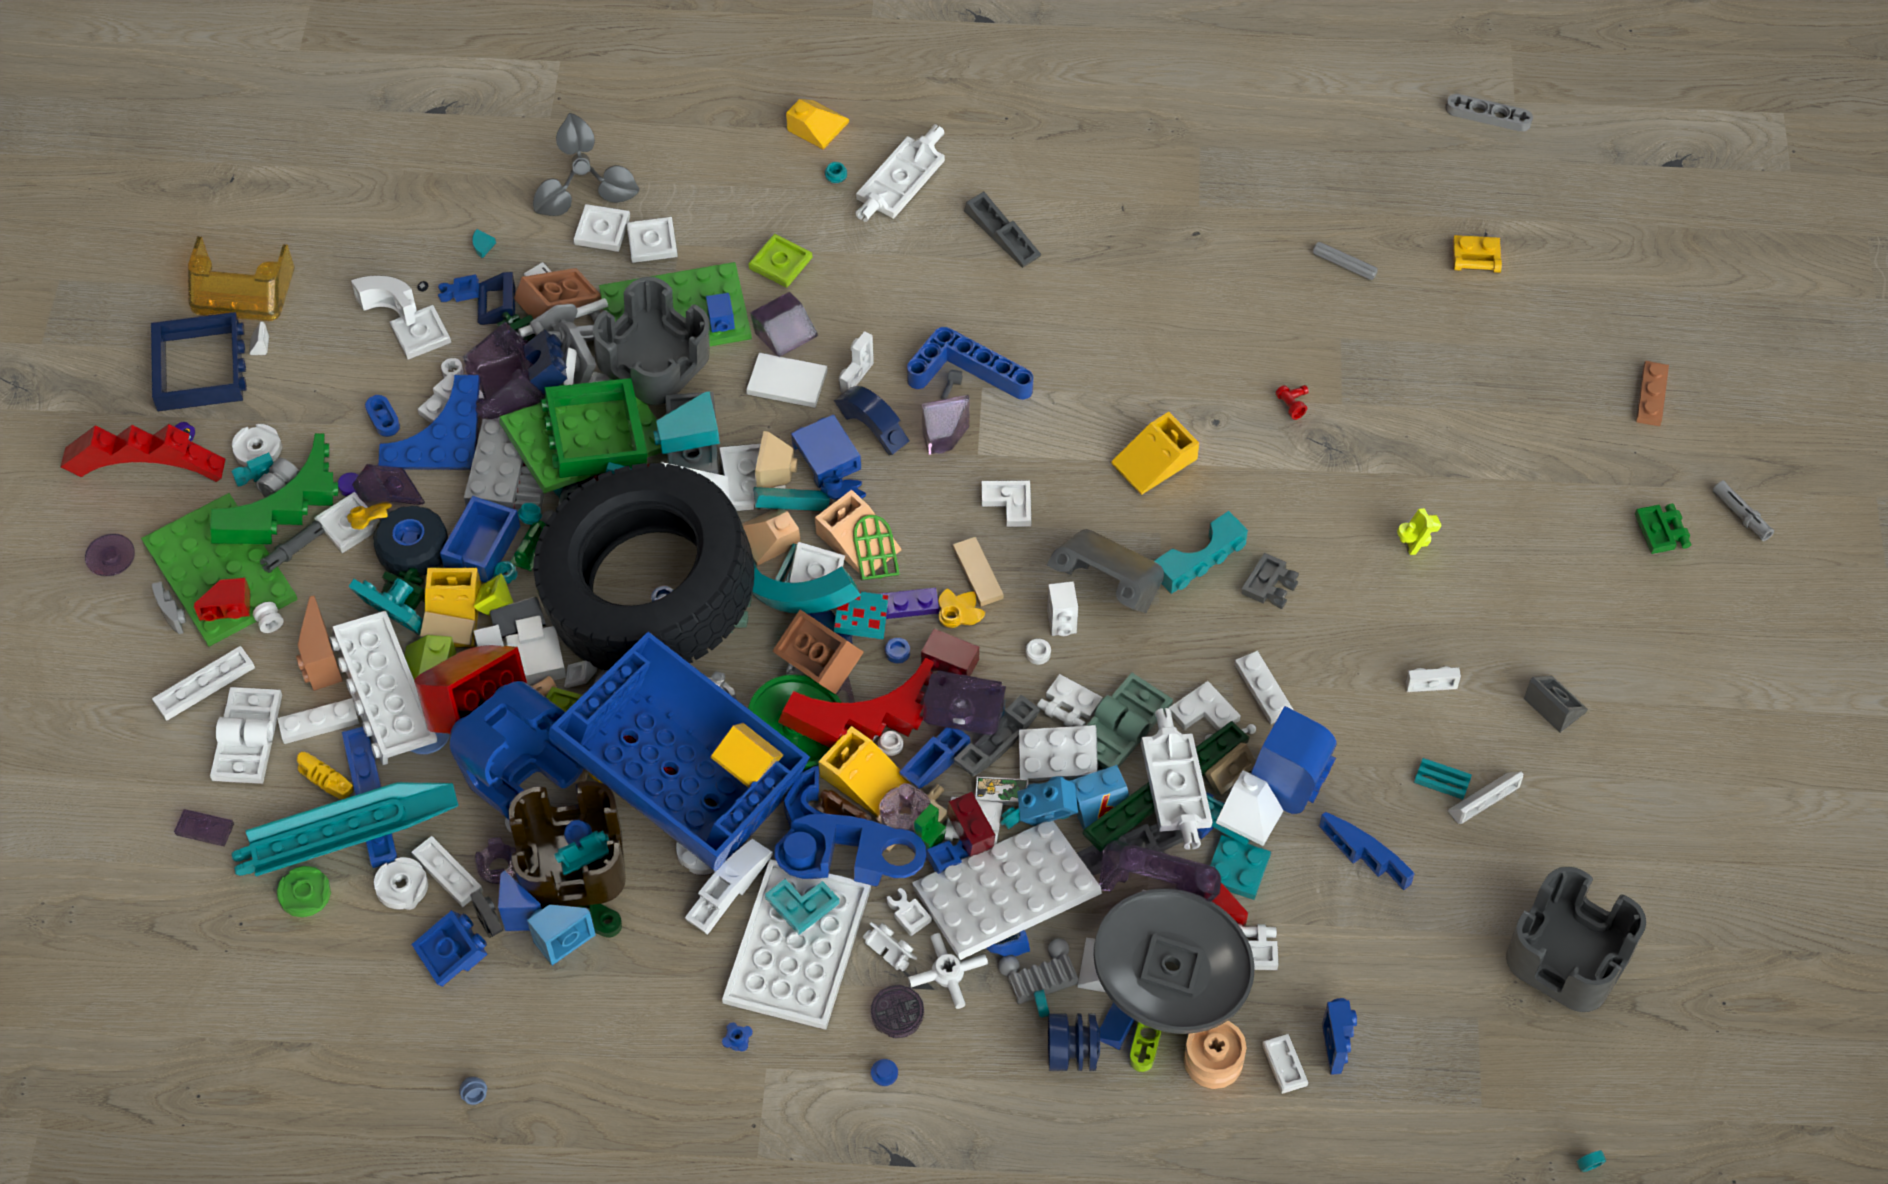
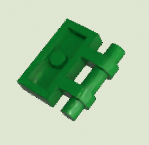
(1657, 531)

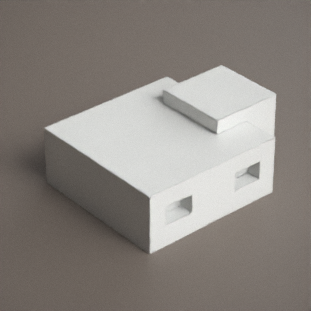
(538, 650)

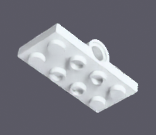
(245, 735)

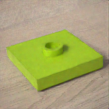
(780, 260)

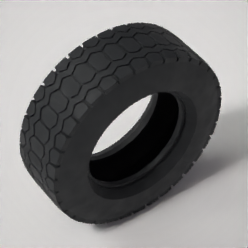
(629, 506)

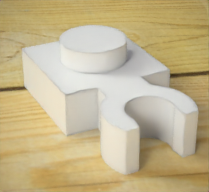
(909, 914)

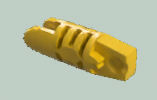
(324, 776)

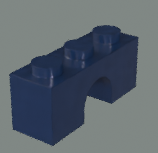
(547, 360)

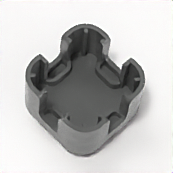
(652, 341)
(1573, 945)

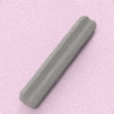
(1345, 260)

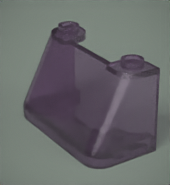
(502, 373)
(1187, 873)

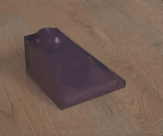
(945, 423)
(387, 485)

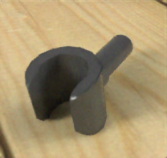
(954, 377)

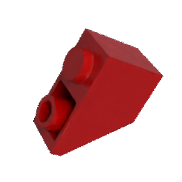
(224, 600)

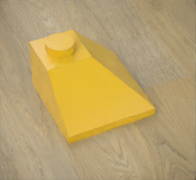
(814, 122)

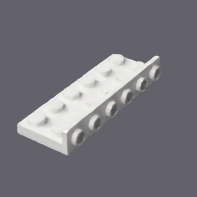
(381, 685)

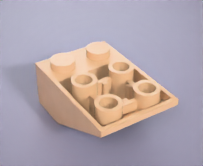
(836, 528)

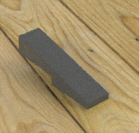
(1002, 231)

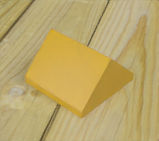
(745, 754)

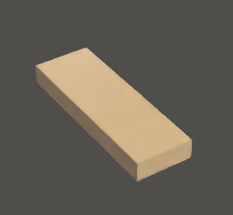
(978, 571)

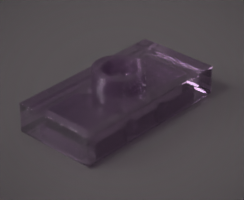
(204, 827)

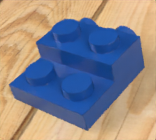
(450, 947)
(1337, 1030)

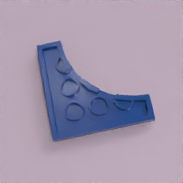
(447, 441)

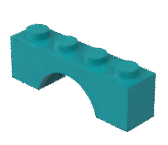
(1225, 536)

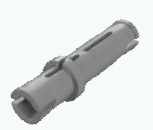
(1743, 510)

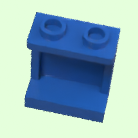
(827, 449)

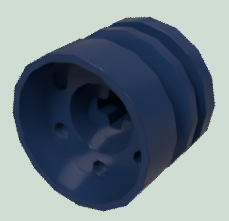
(1072, 1042)

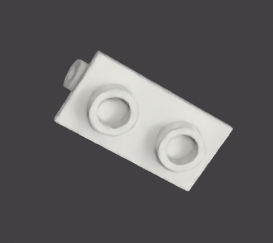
(882, 938)

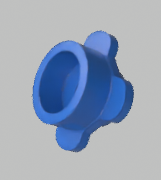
(737, 1044)

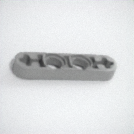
(1488, 115)

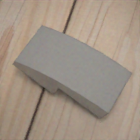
(169, 608)

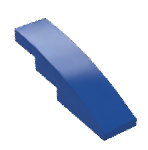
(1360, 845)

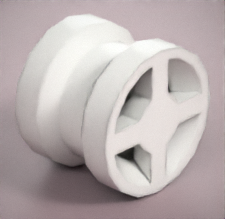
(268, 617)

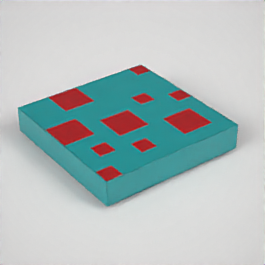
(863, 616)

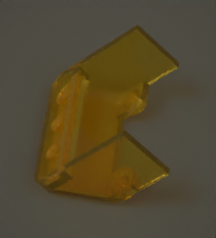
(249, 296)

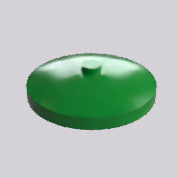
(771, 700)

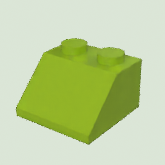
(428, 653)

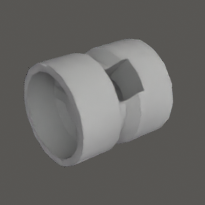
(280, 475)

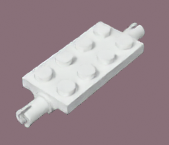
(901, 175)
(1176, 781)

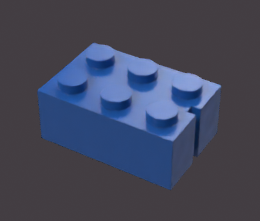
(481, 537)

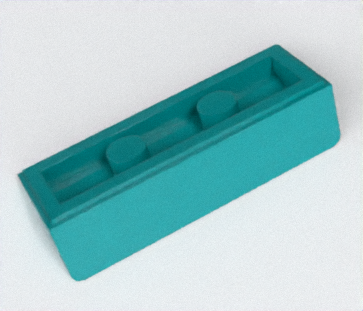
(790, 499)

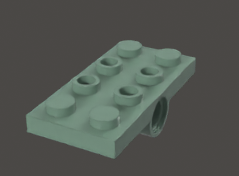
(1126, 719)

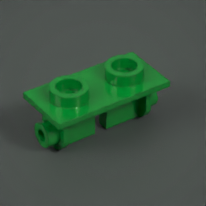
(525, 552)

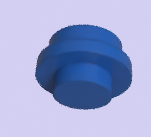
(884, 1072)

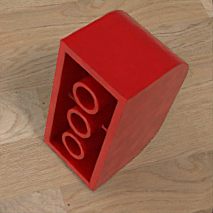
(465, 683)

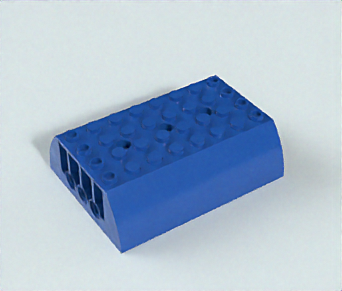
(678, 725)

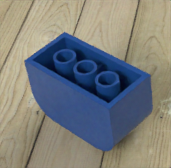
(1295, 759)

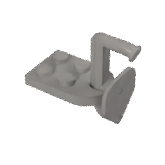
(560, 322)

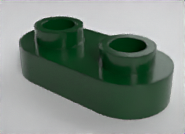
(599, 914)

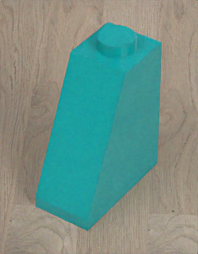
(688, 426)

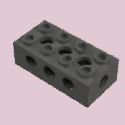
(699, 458)

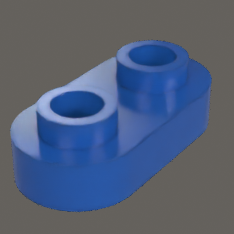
(384, 417)

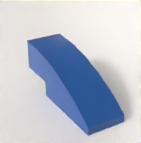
(935, 757)

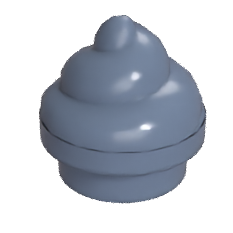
(473, 1090)

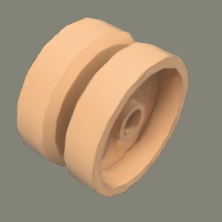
(1215, 1056)

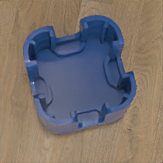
(508, 743)

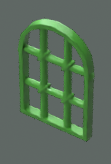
(882, 555)

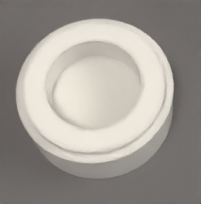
(1038, 651)

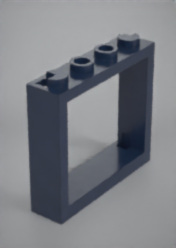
(195, 328)

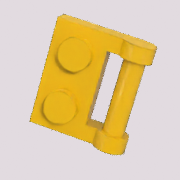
(1477, 253)

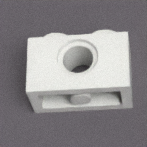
(1062, 608)

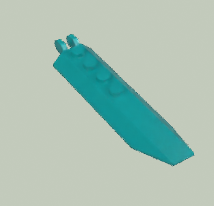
(342, 825)

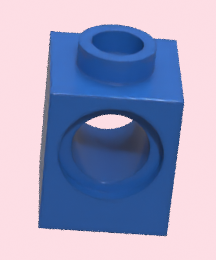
(720, 312)

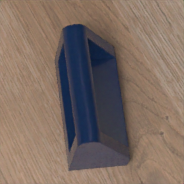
(501, 282)

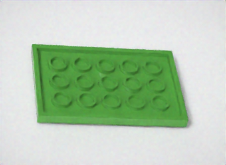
(692, 288)
(583, 432)
(195, 565)

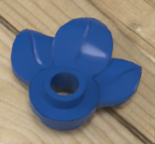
(836, 488)

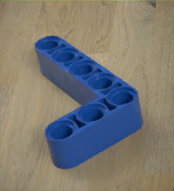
(970, 356)

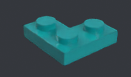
(800, 910)

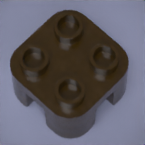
(540, 833)

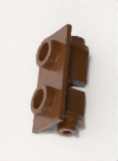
(837, 805)

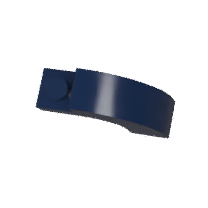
(876, 414)

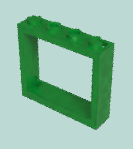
(593, 393)

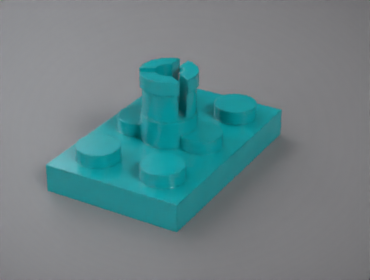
(391, 602)

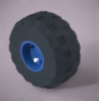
(410, 540)

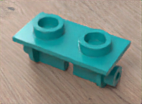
(574, 857)

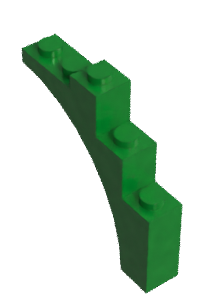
(259, 520)

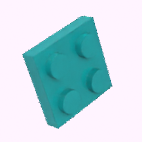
(1240, 866)

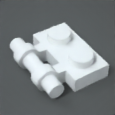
(1074, 698)
(1264, 951)

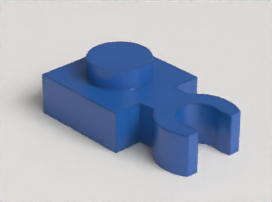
(462, 289)
(945, 855)

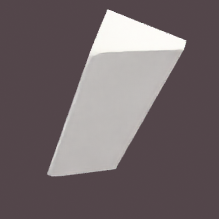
(1486, 797)

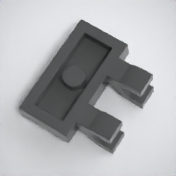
(1264, 578)

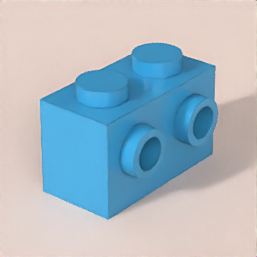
(1047, 801)

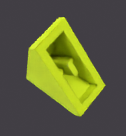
(493, 595)

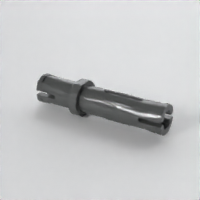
(284, 551)

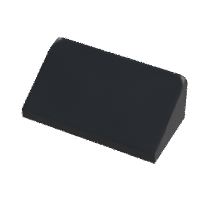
(506, 615)

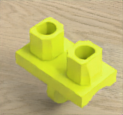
(1418, 530)

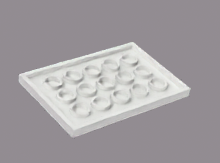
(1006, 889)
(791, 972)

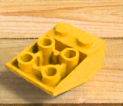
(1157, 453)
(453, 594)
(860, 770)

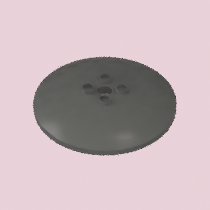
(1180, 929)

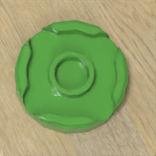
(303, 891)

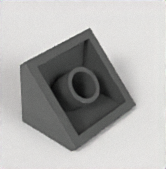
(1554, 702)

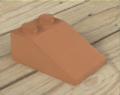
(545, 290)
(817, 651)
(316, 654)

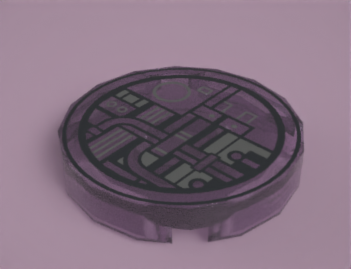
(897, 1011)

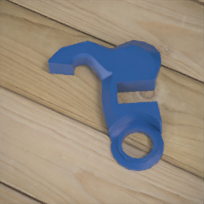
(810, 843)

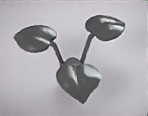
(578, 137)

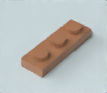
(1652, 393)

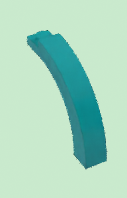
(809, 596)

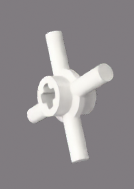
(944, 978)

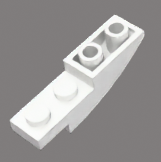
(726, 883)

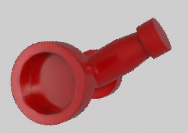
(1296, 408)

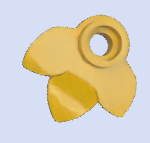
(360, 516)
(960, 607)

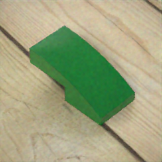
(929, 828)

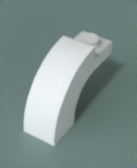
(385, 292)

